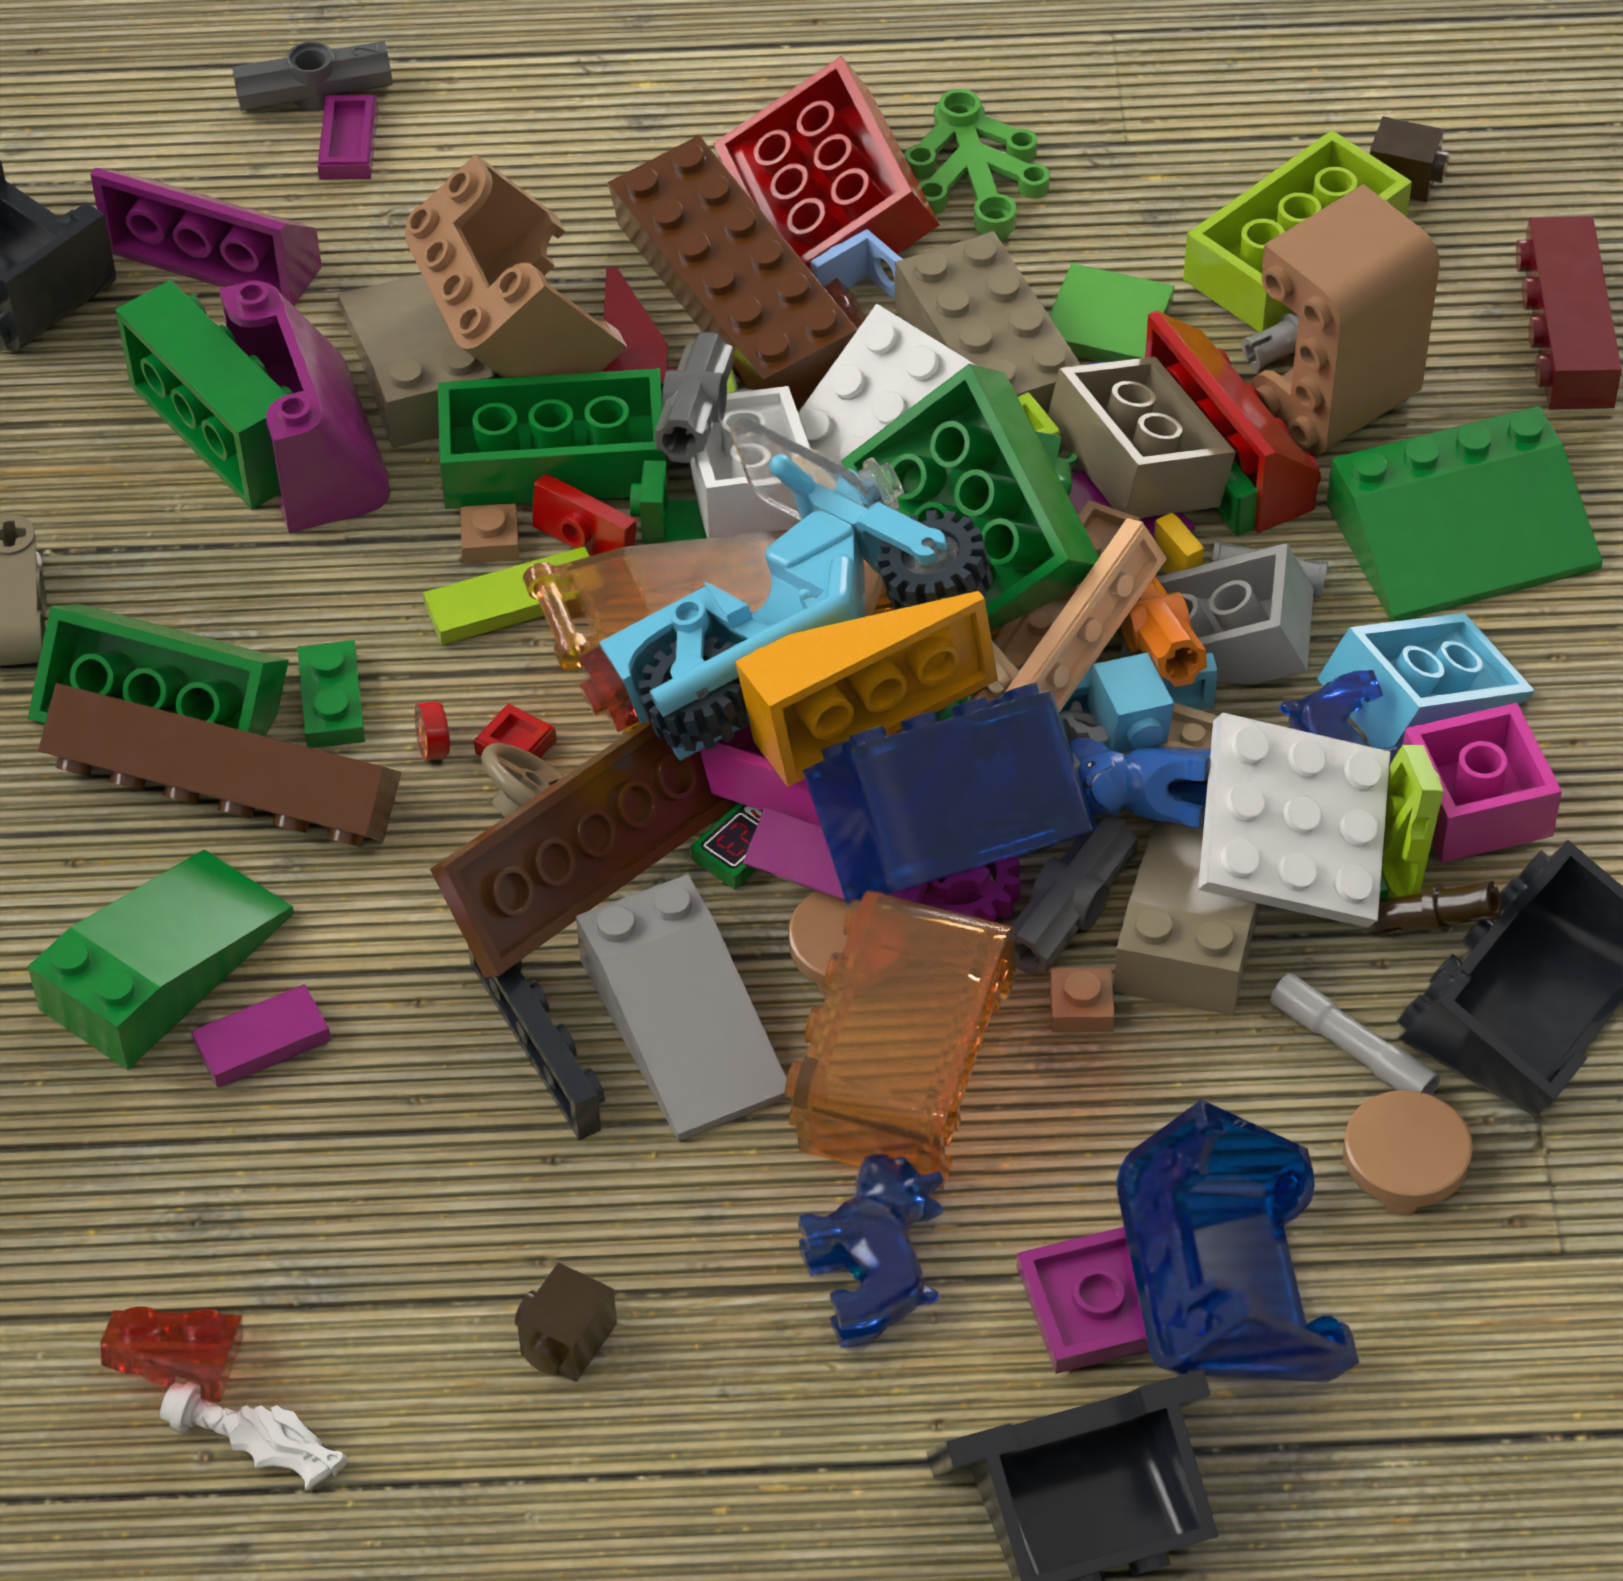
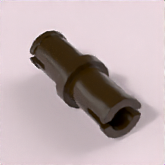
(1438, 908)

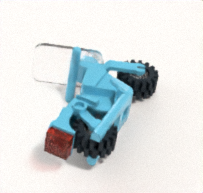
(683, 657)

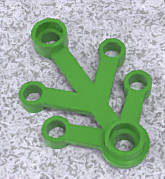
(964, 117)

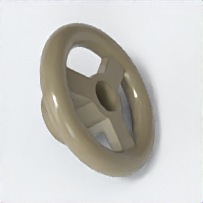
(516, 783)

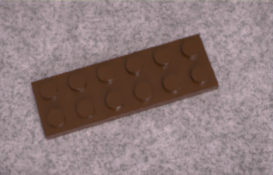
(574, 846)

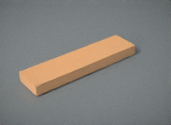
(1093, 613)

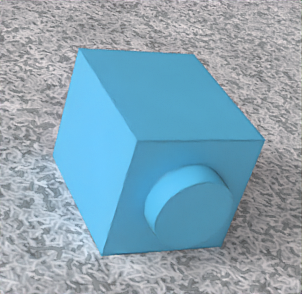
(1130, 702)

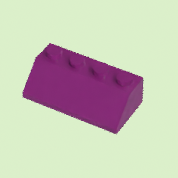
(204, 235)

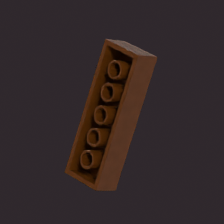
(731, 269)

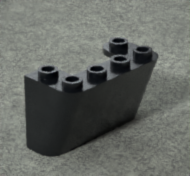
(1529, 984)

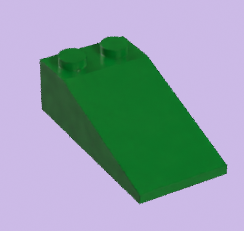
(153, 955)

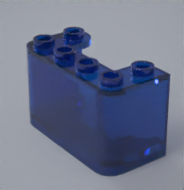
(949, 793)

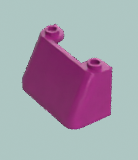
(320, 432)

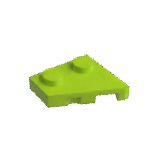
(1410, 820)

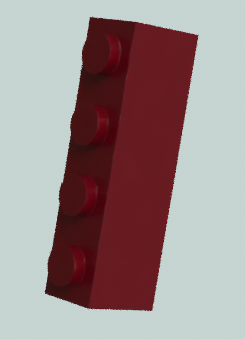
(1570, 313)

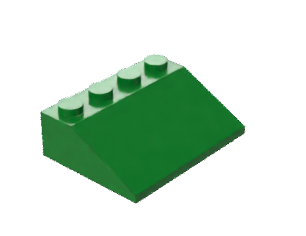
(980, 457)
(1463, 514)

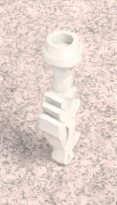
(269, 1436)

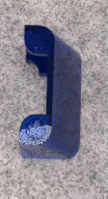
(1213, 1255)

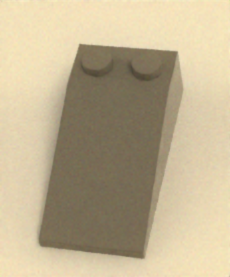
(406, 354)
(1178, 939)

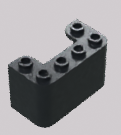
(47, 264)

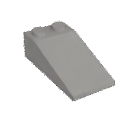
(680, 1006)

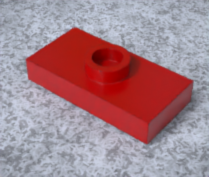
(579, 518)

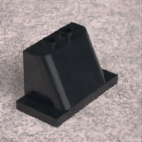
(1091, 1484)

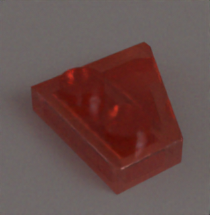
(172, 1344)

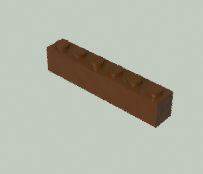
(221, 763)

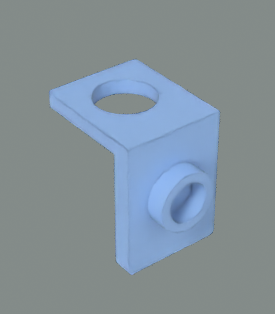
(856, 260)

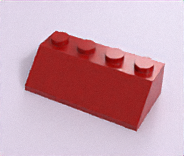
(1263, 446)

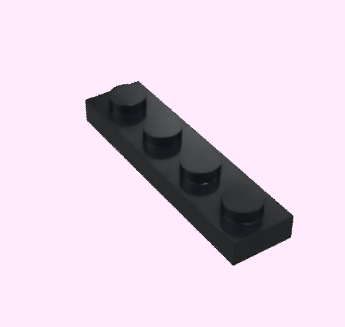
(547, 1047)

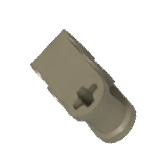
(21, 593)

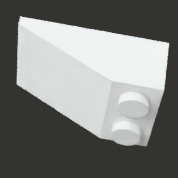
(721, 488)

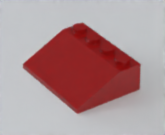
(828, 167)

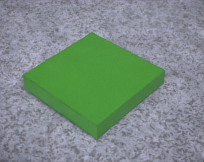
(1107, 312)

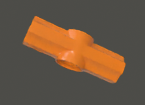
(1163, 628)

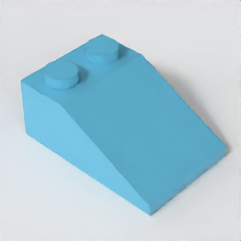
(1425, 672)

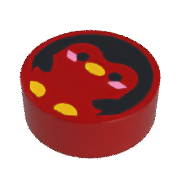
(432, 730)

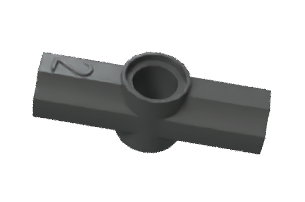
(311, 74)
(694, 397)
(1071, 893)

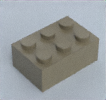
(1140, 437)

